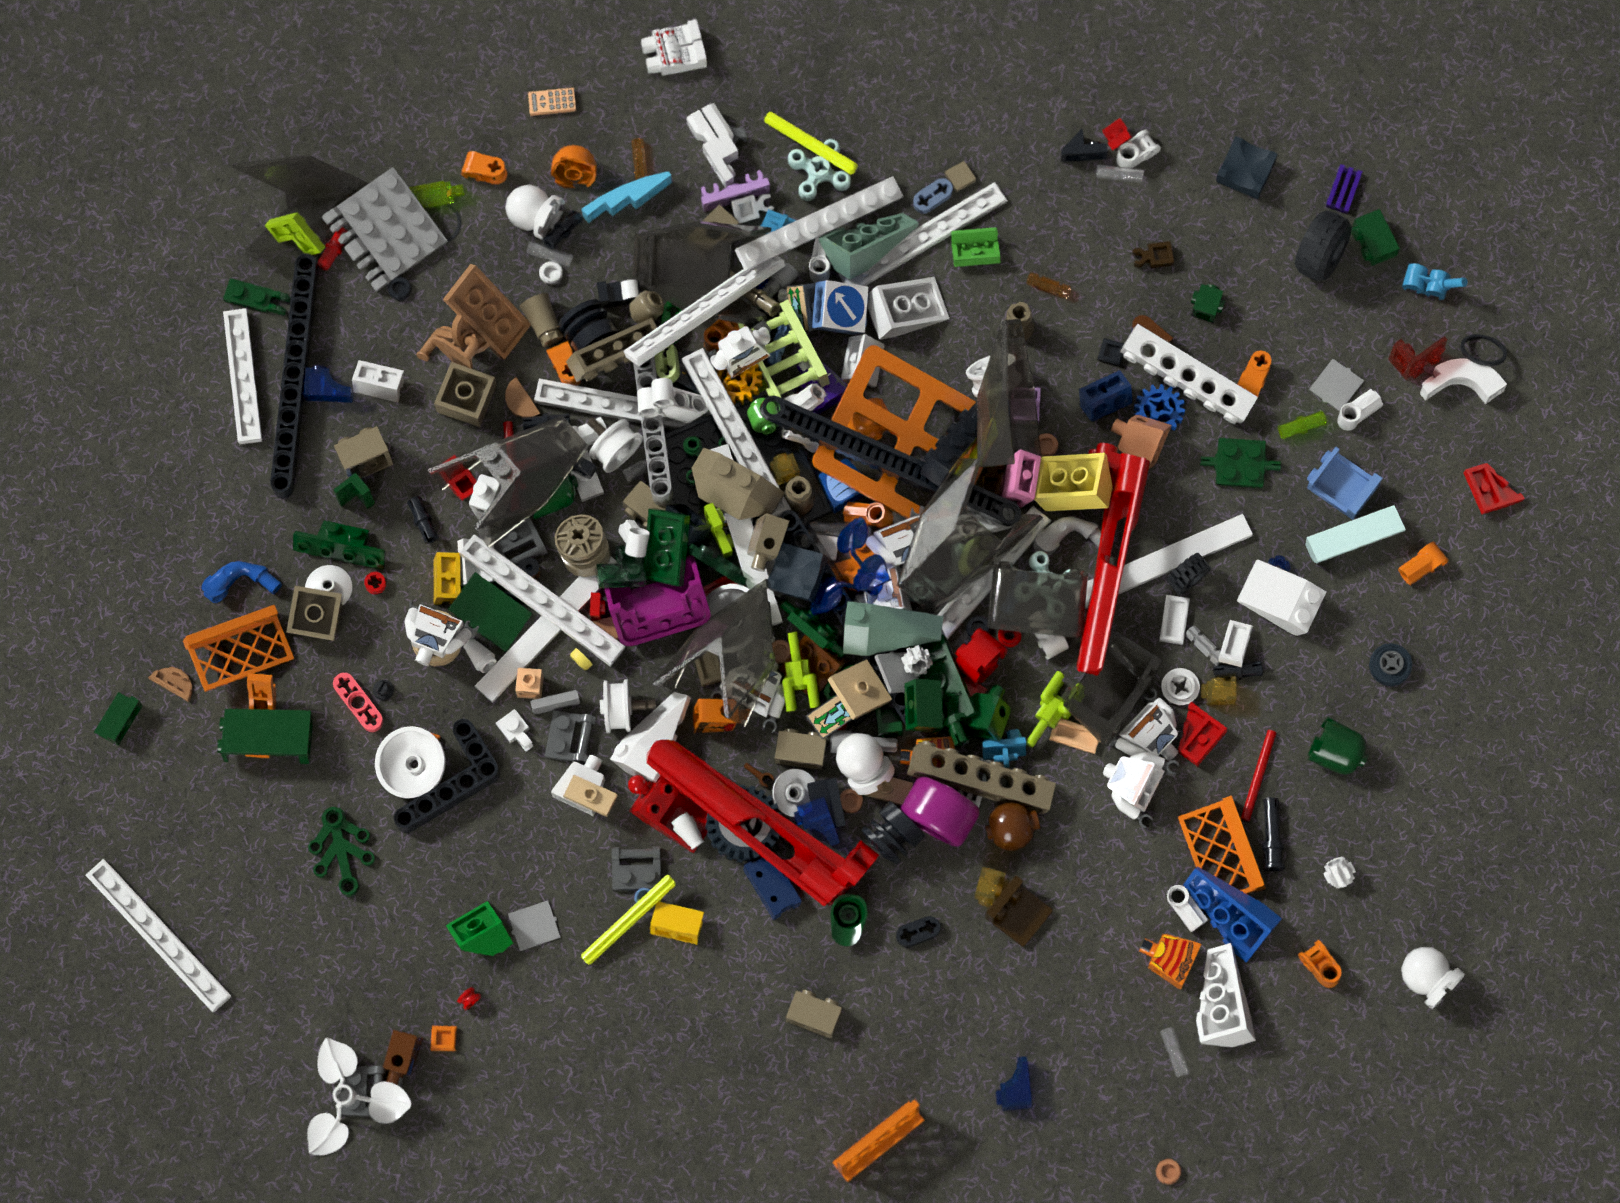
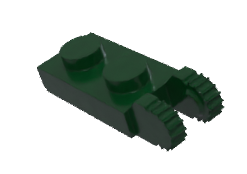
(254, 296)

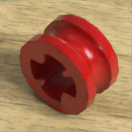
(370, 588)
(468, 998)

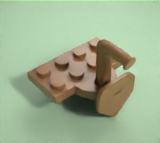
(482, 321)

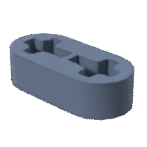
(930, 191)

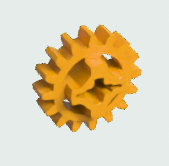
(738, 386)

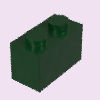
(1375, 237)
(923, 705)

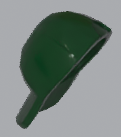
(848, 930)

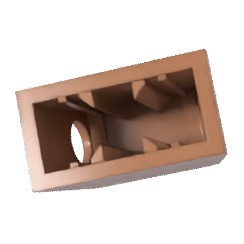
(1142, 437)

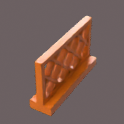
(233, 628)
(1239, 839)
(879, 1140)

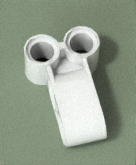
(669, 402)

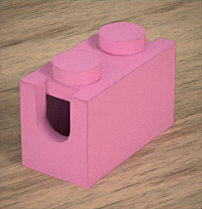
(1022, 479)

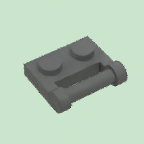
(519, 537)
(562, 735)
(635, 876)
(358, 1082)

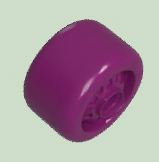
(940, 811)

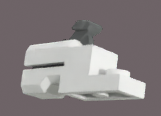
(718, 139)

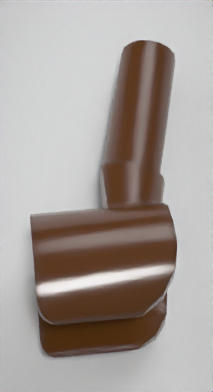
(758, 774)

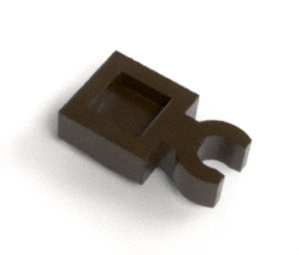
(1157, 254)
(993, 480)

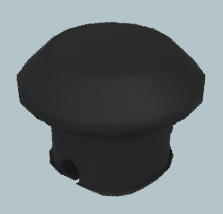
(383, 689)

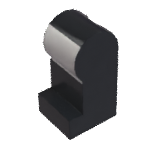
(618, 293)

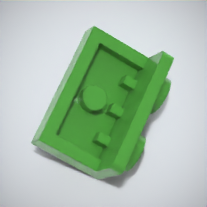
(975, 247)

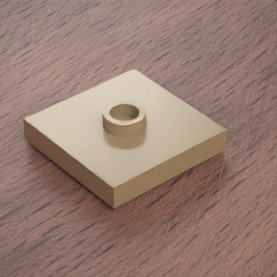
(859, 689)

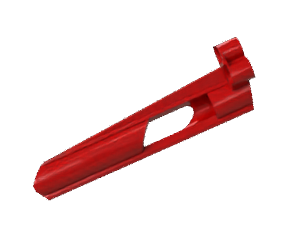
(1128, 486)
(814, 865)

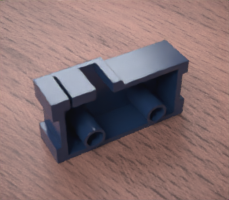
(772, 887)

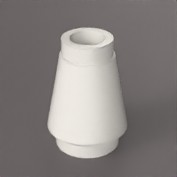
(480, 656)
(687, 829)

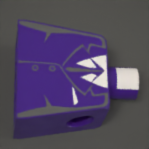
(833, 391)

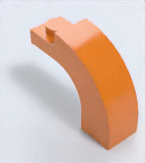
(261, 695)

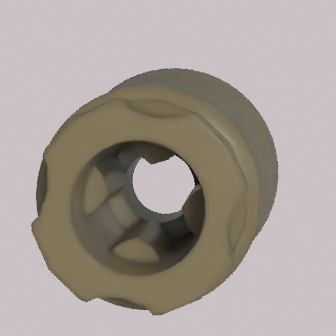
(1022, 312)
(542, 319)
(799, 502)

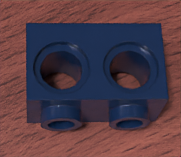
(1105, 396)

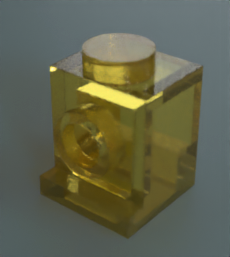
(784, 468)
(1219, 691)
(988, 886)

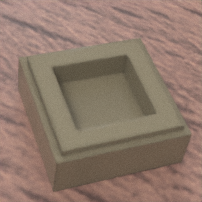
(960, 176)

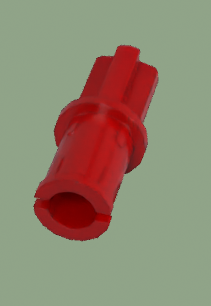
(331, 251)

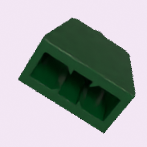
(991, 715)

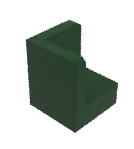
(888, 723)

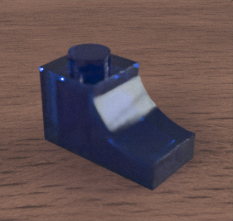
(322, 388)
(816, 815)
(1016, 1092)

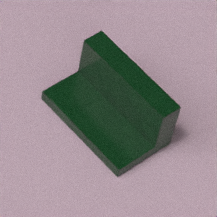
(354, 487)
(118, 718)

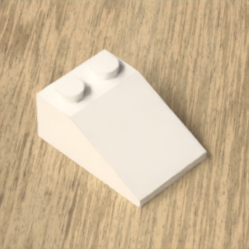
(906, 307)
(1281, 597)

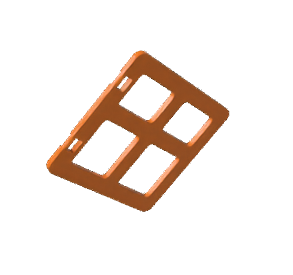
(909, 432)

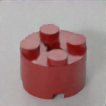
(980, 656)

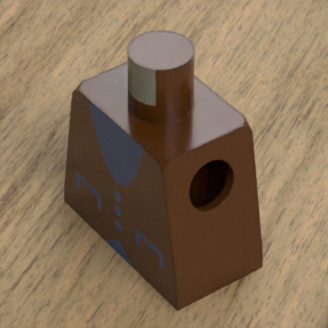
(408, 1047)

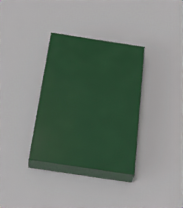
(666, 547)
(491, 609)

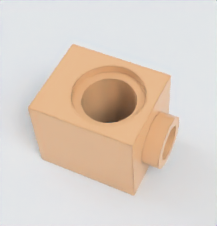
(529, 683)

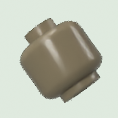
(646, 306)

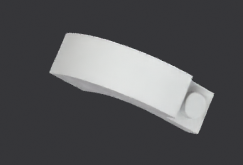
(1480, 378)

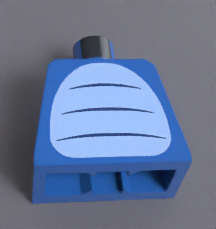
(837, 492)

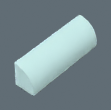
(1354, 534)

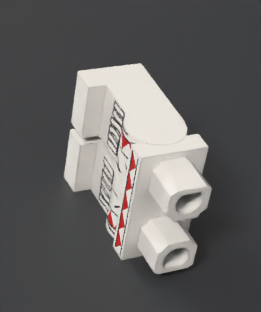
(676, 49)

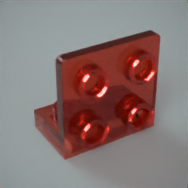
(1408, 365)

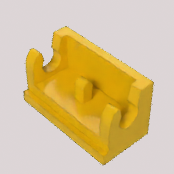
(446, 577)
(676, 922)

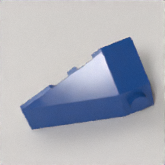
(1234, 913)

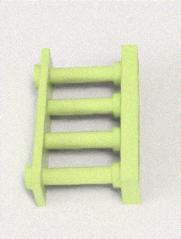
(805, 354)

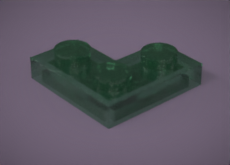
(719, 563)
(624, 573)

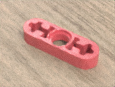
(359, 693)

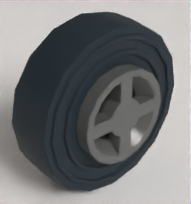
(1396, 657)

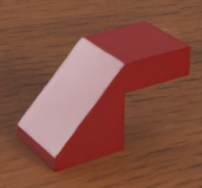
(462, 484)

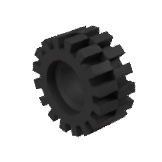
(1188, 573)

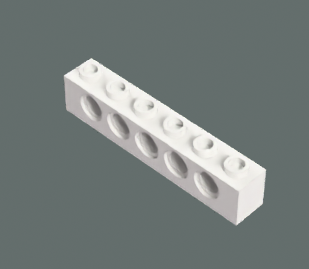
(1242, 399)

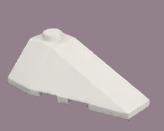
(658, 725)
(1224, 1008)

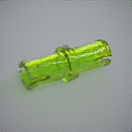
(1302, 424)

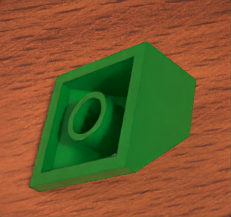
(480, 931)

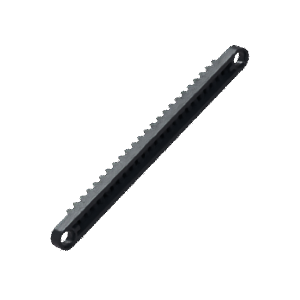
(878, 456)

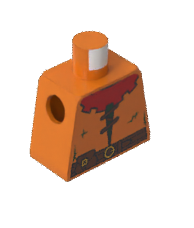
(708, 717)

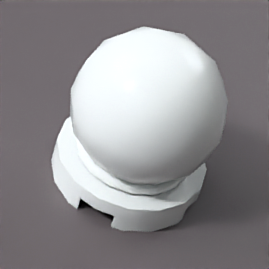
(532, 209)
(863, 763)
(1429, 974)

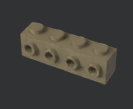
(607, 352)

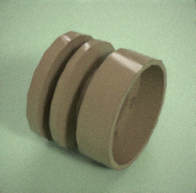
(582, 545)

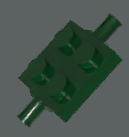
(1240, 462)
(822, 634)

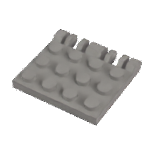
(388, 226)

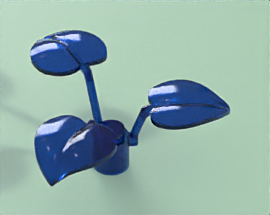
(869, 577)

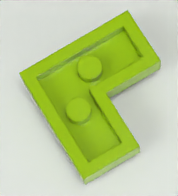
(295, 227)
(716, 519)

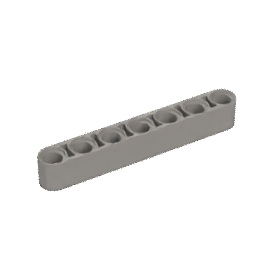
(653, 439)

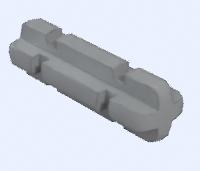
(1203, 644)

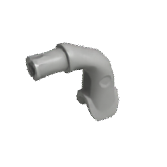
(1049, 539)

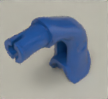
(217, 586)

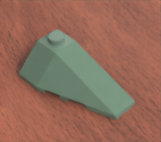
(860, 248)
(883, 628)

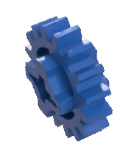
(1163, 397)

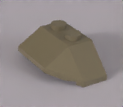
(733, 486)

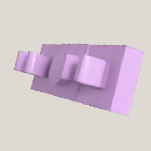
(734, 192)

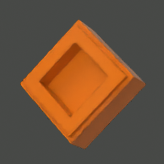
(443, 1038)

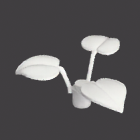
(386, 1105)

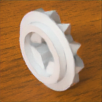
(1177, 676)

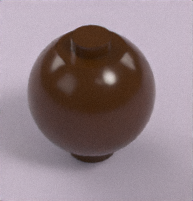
(1011, 826)

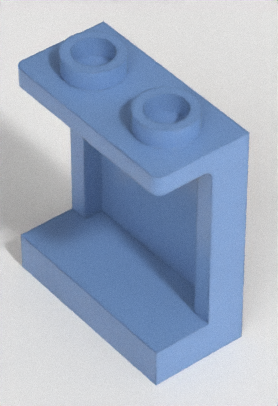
(1342, 483)

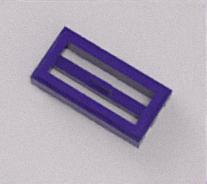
(1350, 171)

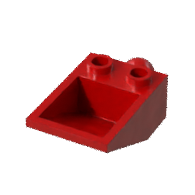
(668, 807)

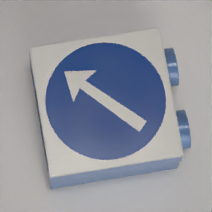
(840, 307)

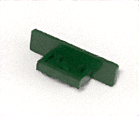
(341, 544)

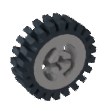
(734, 847)

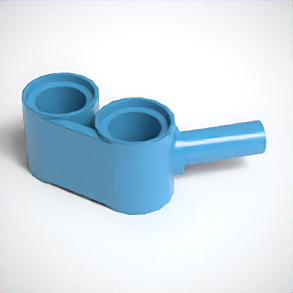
(1434, 284)

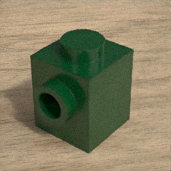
(1207, 302)

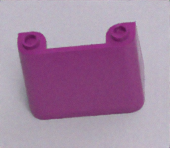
(658, 608)

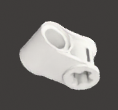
(1140, 147)

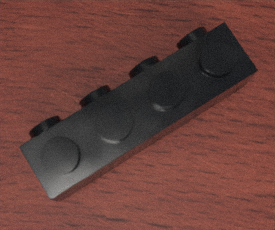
(951, 448)

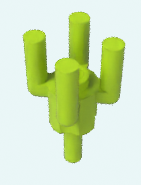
(798, 677)
(1050, 710)

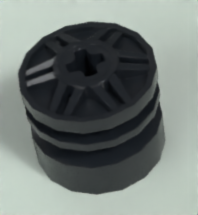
(587, 324)
(893, 833)

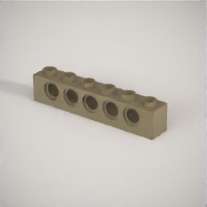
(922, 765)

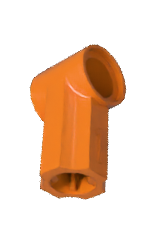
(869, 512)
(1426, 561)

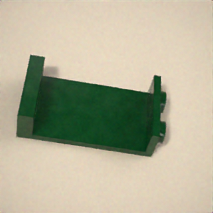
(266, 733)

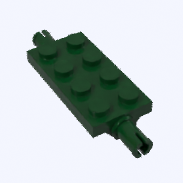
(956, 700)

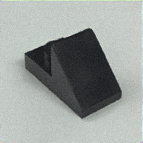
(1078, 151)

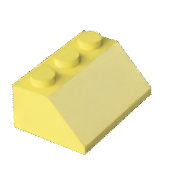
(1074, 482)

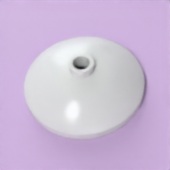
(395, 759)

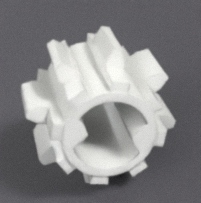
(916, 660)
(1339, 872)

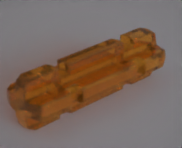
(639, 158)
(1048, 285)

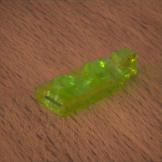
(436, 193)

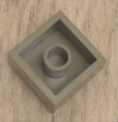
(465, 394)
(363, 453)
(315, 613)

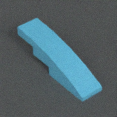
(634, 192)

